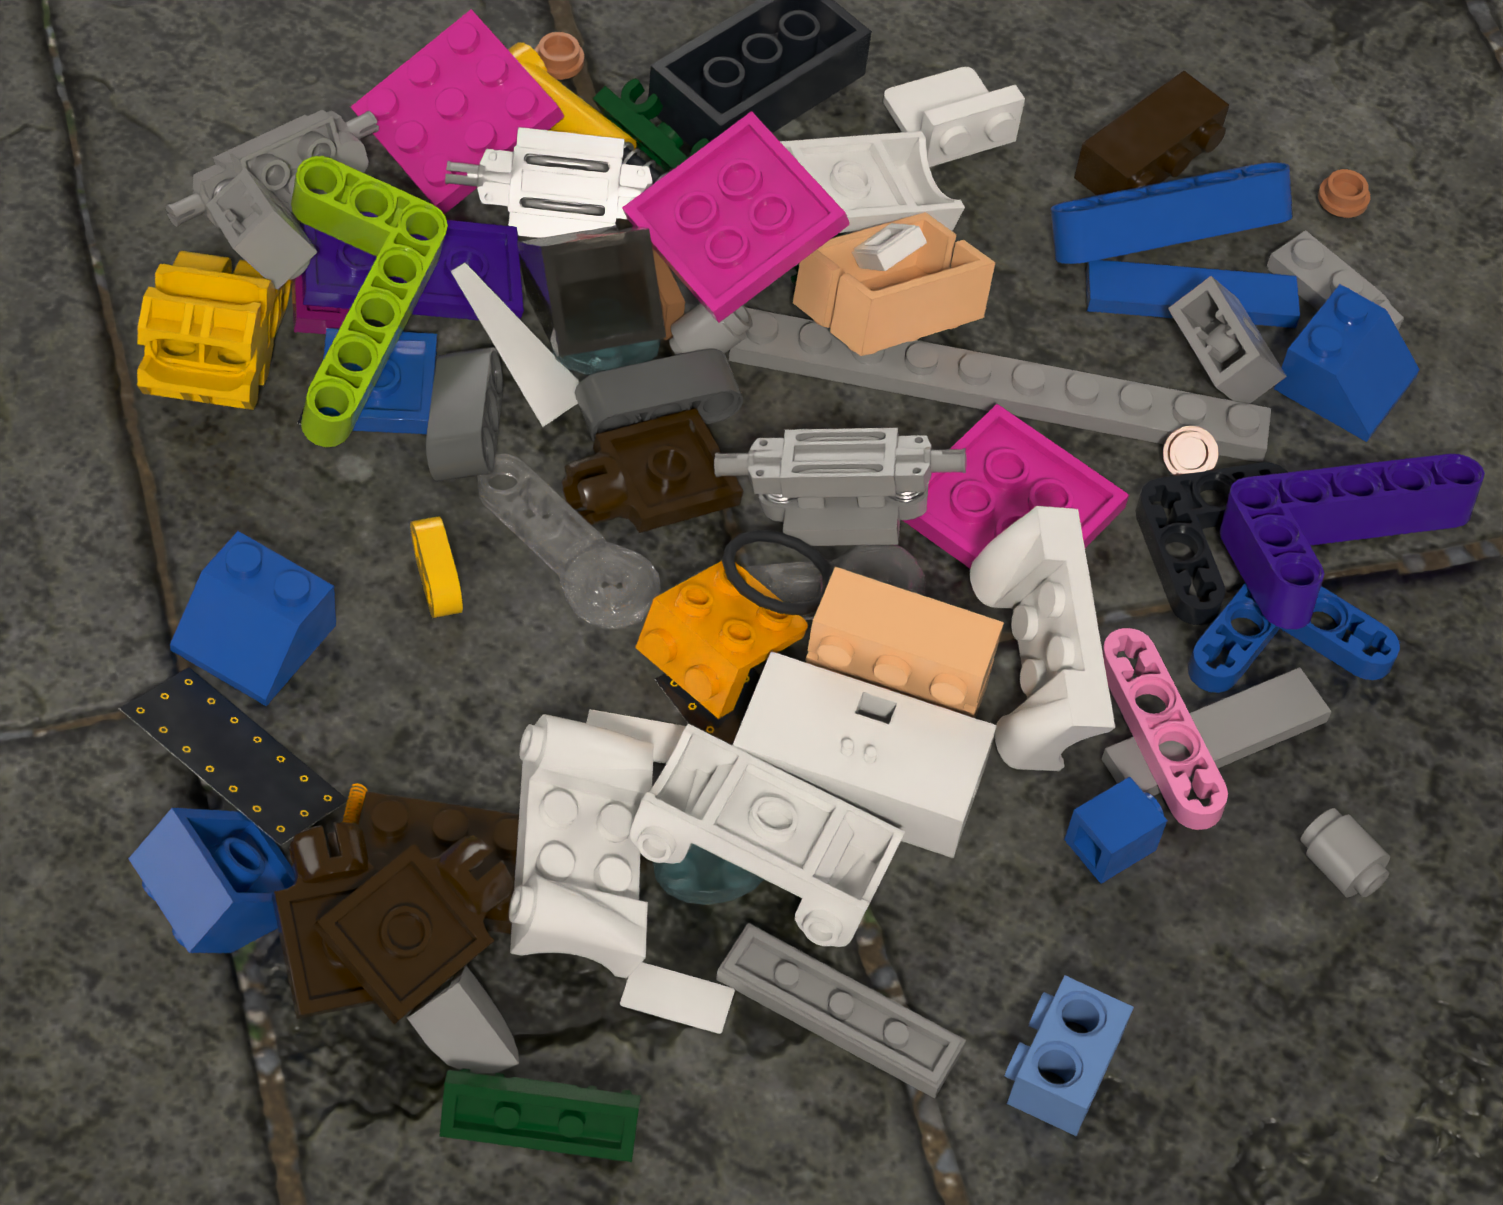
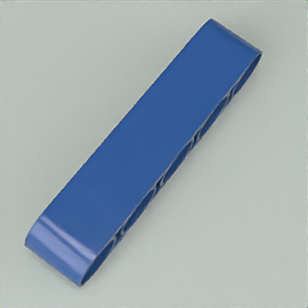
(1171, 212)

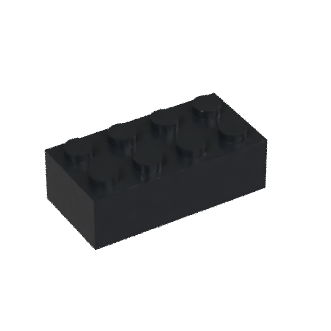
(762, 60)

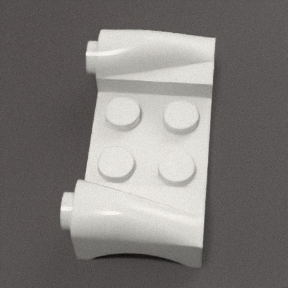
(876, 177)
(1045, 578)
(770, 828)
(575, 846)

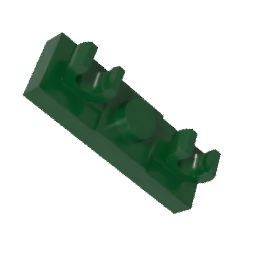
(658, 142)
(539, 1115)

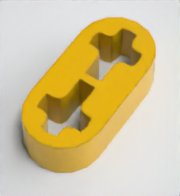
(436, 567)

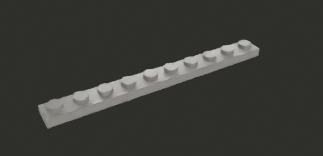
(1016, 385)

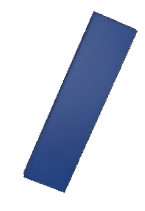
(1154, 288)

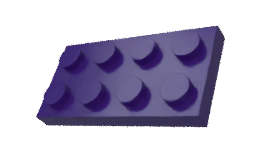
(488, 249)

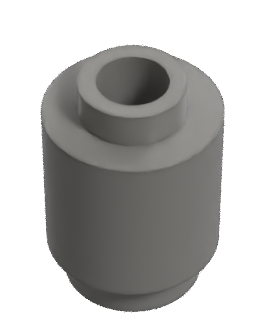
(701, 331)
(1346, 853)

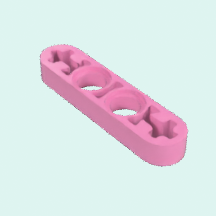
(1169, 725)

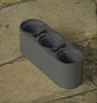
(658, 390)
(464, 414)

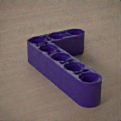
(1280, 515)

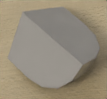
(465, 1027)

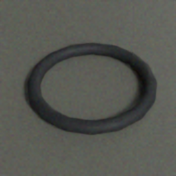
(755, 596)

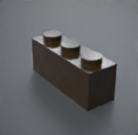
(1153, 138)

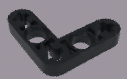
(1185, 526)

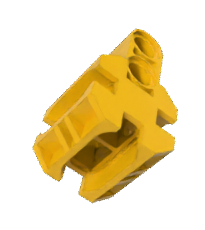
(209, 330)

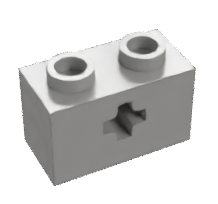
(261, 229)
(1227, 342)

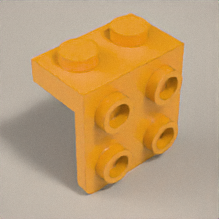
(713, 636)

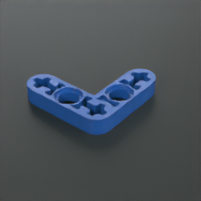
(1326, 642)

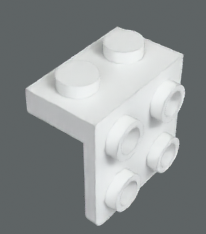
(956, 113)

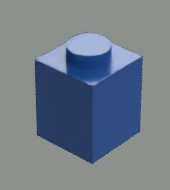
(1116, 829)

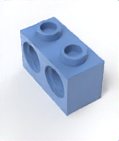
(1074, 1056)

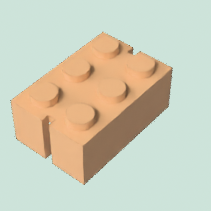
(896, 305)
(904, 642)

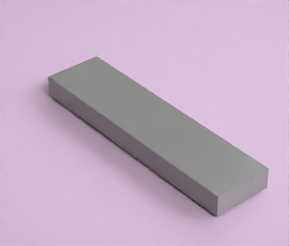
(1233, 727)
(841, 1010)

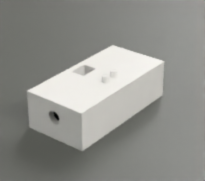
(870, 748)

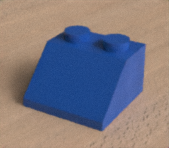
(1349, 364)
(254, 618)
(213, 877)

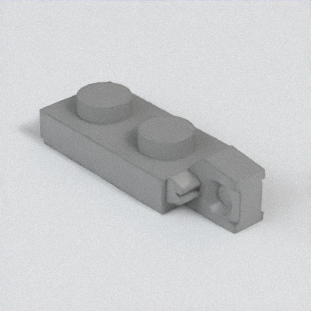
(1321, 272)

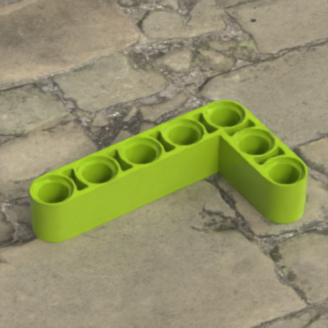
(379, 297)

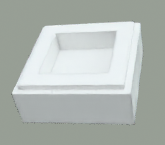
(888, 246)

